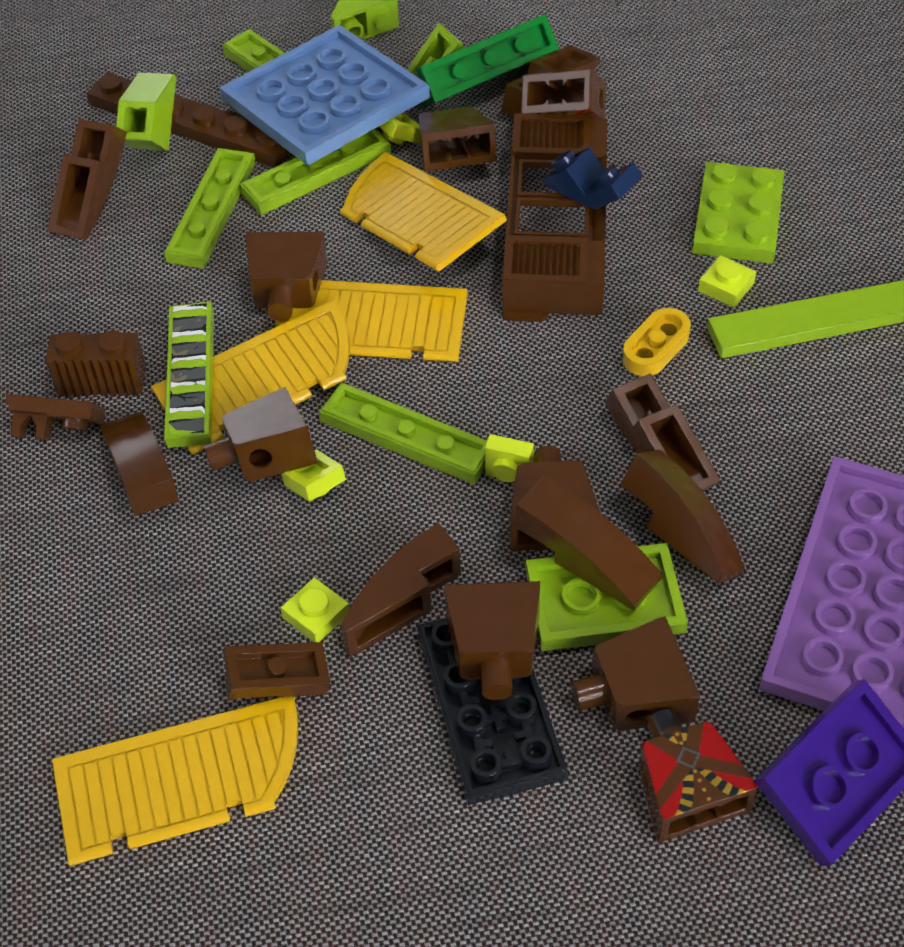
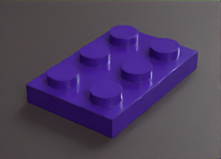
(838, 773)

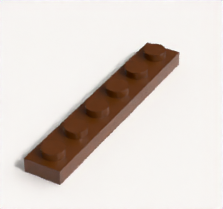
(198, 122)

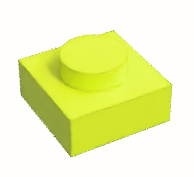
(401, 129)
(727, 281)
(504, 456)
(315, 479)
(315, 610)

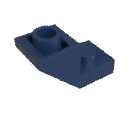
(586, 180)

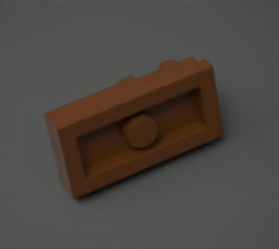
(72, 414)
(276, 670)

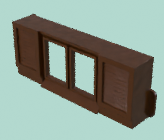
(552, 268)

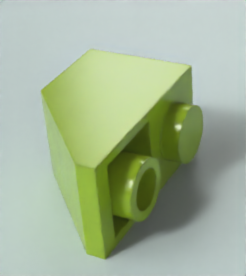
(366, 17)
(147, 111)

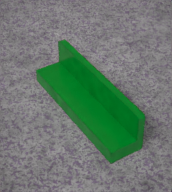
(487, 59)

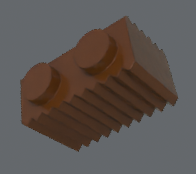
(96, 363)

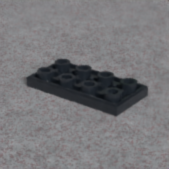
(495, 743)

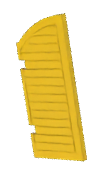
(418, 212)
(397, 318)
(291, 356)
(175, 778)

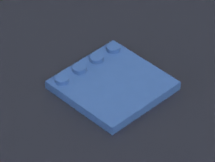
(324, 94)

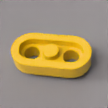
(650, 348)

